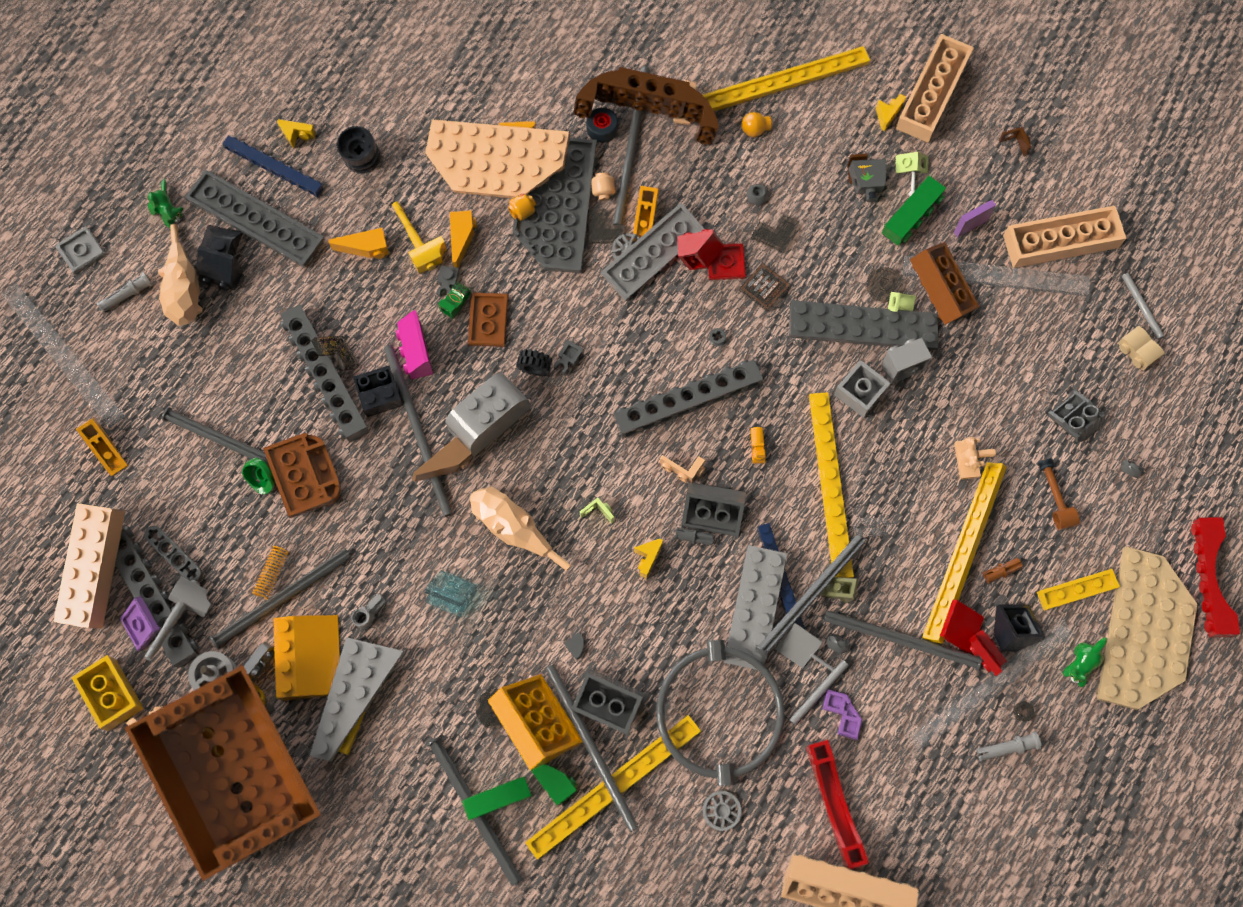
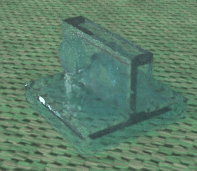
(449, 593)

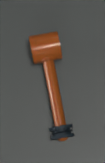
(1065, 516)

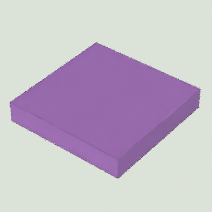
(974, 218)
(139, 623)

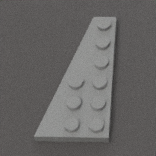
(354, 687)

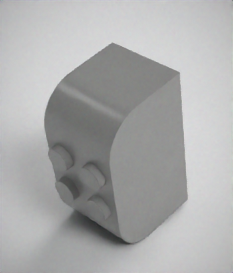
(487, 413)

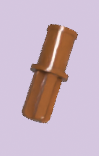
(1002, 570)

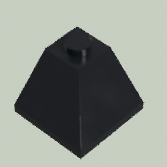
(221, 239)
(1016, 627)

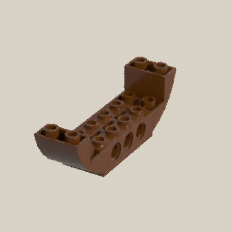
(651, 94)

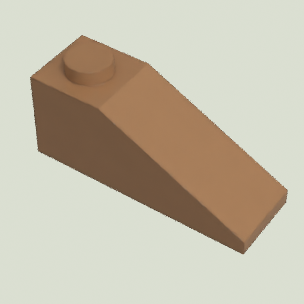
(446, 461)

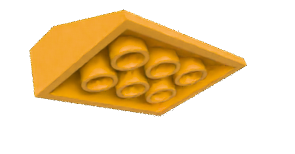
(305, 655)
(534, 720)

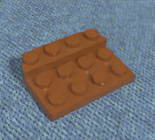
(303, 473)

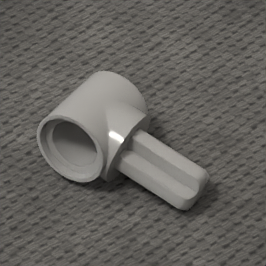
(372, 607)

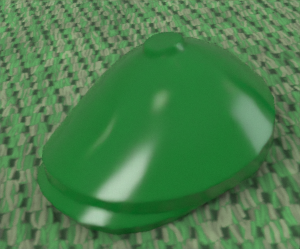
(260, 470)

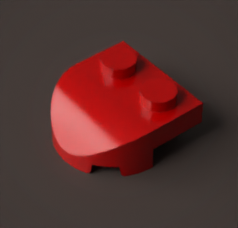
(985, 647)

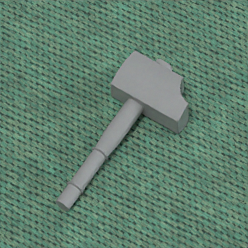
(186, 595)

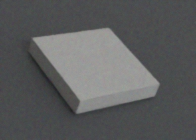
(80, 250)

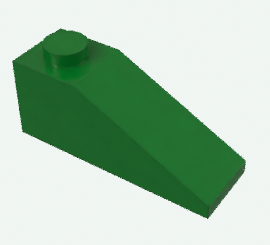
(555, 783)

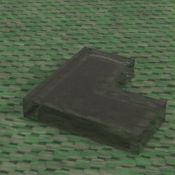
(598, 229)
(776, 238)
(339, 348)

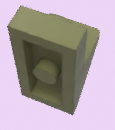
(841, 589)

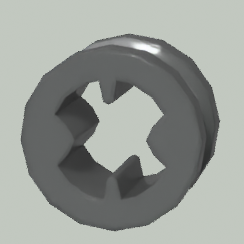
(714, 332)

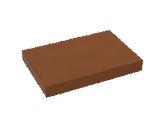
(488, 319)

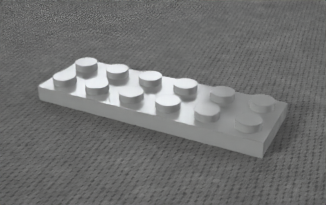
(650, 252)
(755, 602)

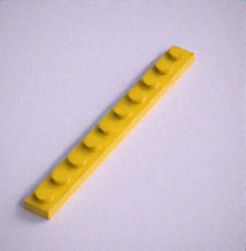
(787, 78)
(830, 479)
(965, 548)
(600, 797)

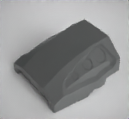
(1078, 417)

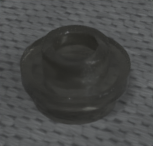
(1029, 708)

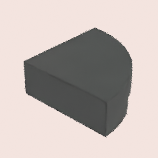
(575, 645)

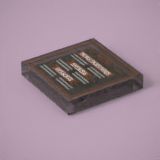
(764, 287)

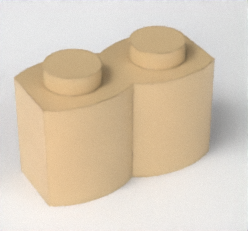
(1140, 348)

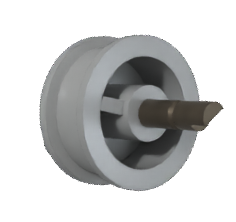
(208, 668)

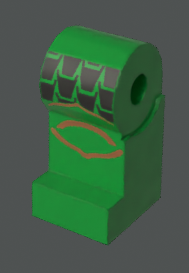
(454, 300)

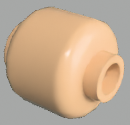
(603, 186)

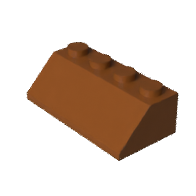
(944, 283)

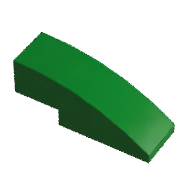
(496, 798)

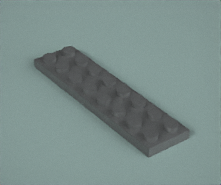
(255, 218)
(861, 324)

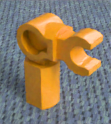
(757, 445)

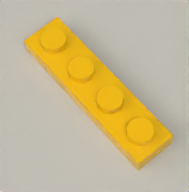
(1078, 589)

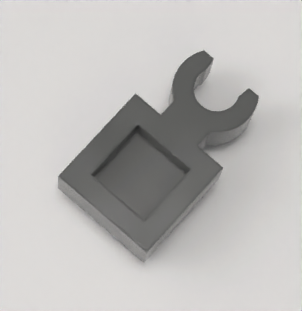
(446, 278)
(569, 354)

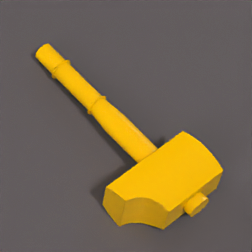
(426, 255)

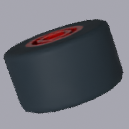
(603, 131)

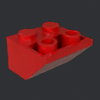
(699, 248)

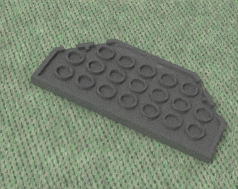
(560, 217)

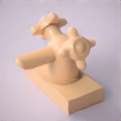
(968, 456)

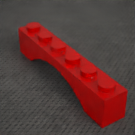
(1220, 617)
(841, 822)

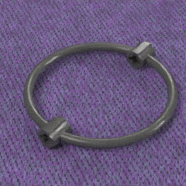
(724, 773)

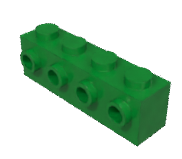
(914, 210)

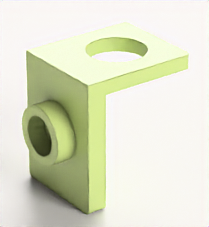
(911, 162)
(901, 302)
(604, 508)

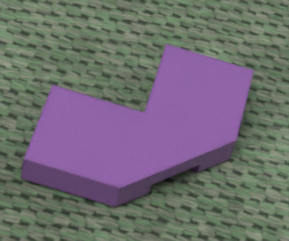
(850, 719)

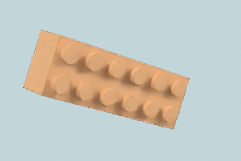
(934, 88)
(1064, 236)
(89, 566)
(834, 886)

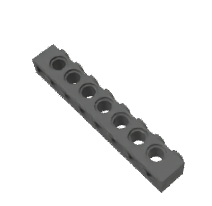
(699, 400)
(356, 428)
(188, 650)

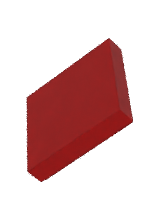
(728, 263)
(961, 625)

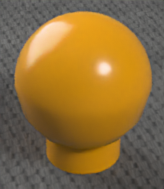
(755, 124)

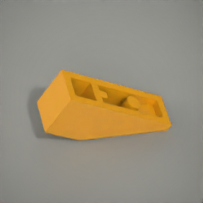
(645, 210)
(462, 231)
(365, 244)
(101, 446)

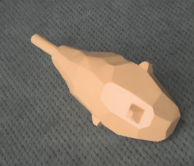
(179, 284)
(511, 523)

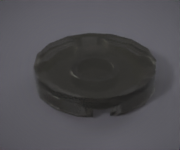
(883, 282)

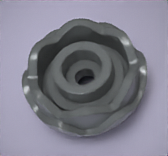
(757, 199)
(1132, 469)
(838, 644)

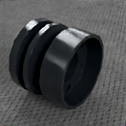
(358, 149)

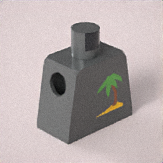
(868, 177)

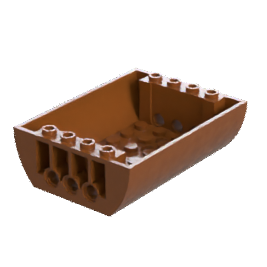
(198, 784)

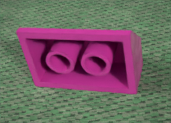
(413, 346)

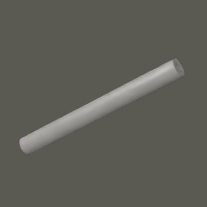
(1143, 306)
(819, 692)

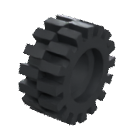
(534, 362)

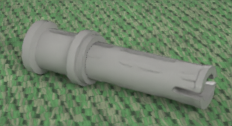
(132, 287)
(1018, 745)

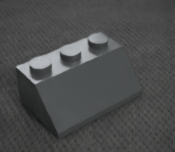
(713, 509)
(608, 701)

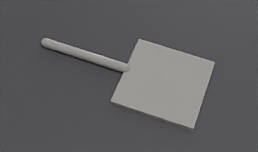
(800, 646)

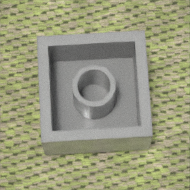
(906, 360)
(862, 388)

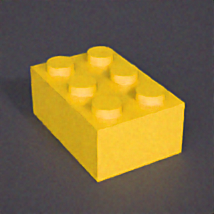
(107, 693)

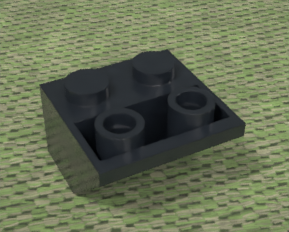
(377, 391)

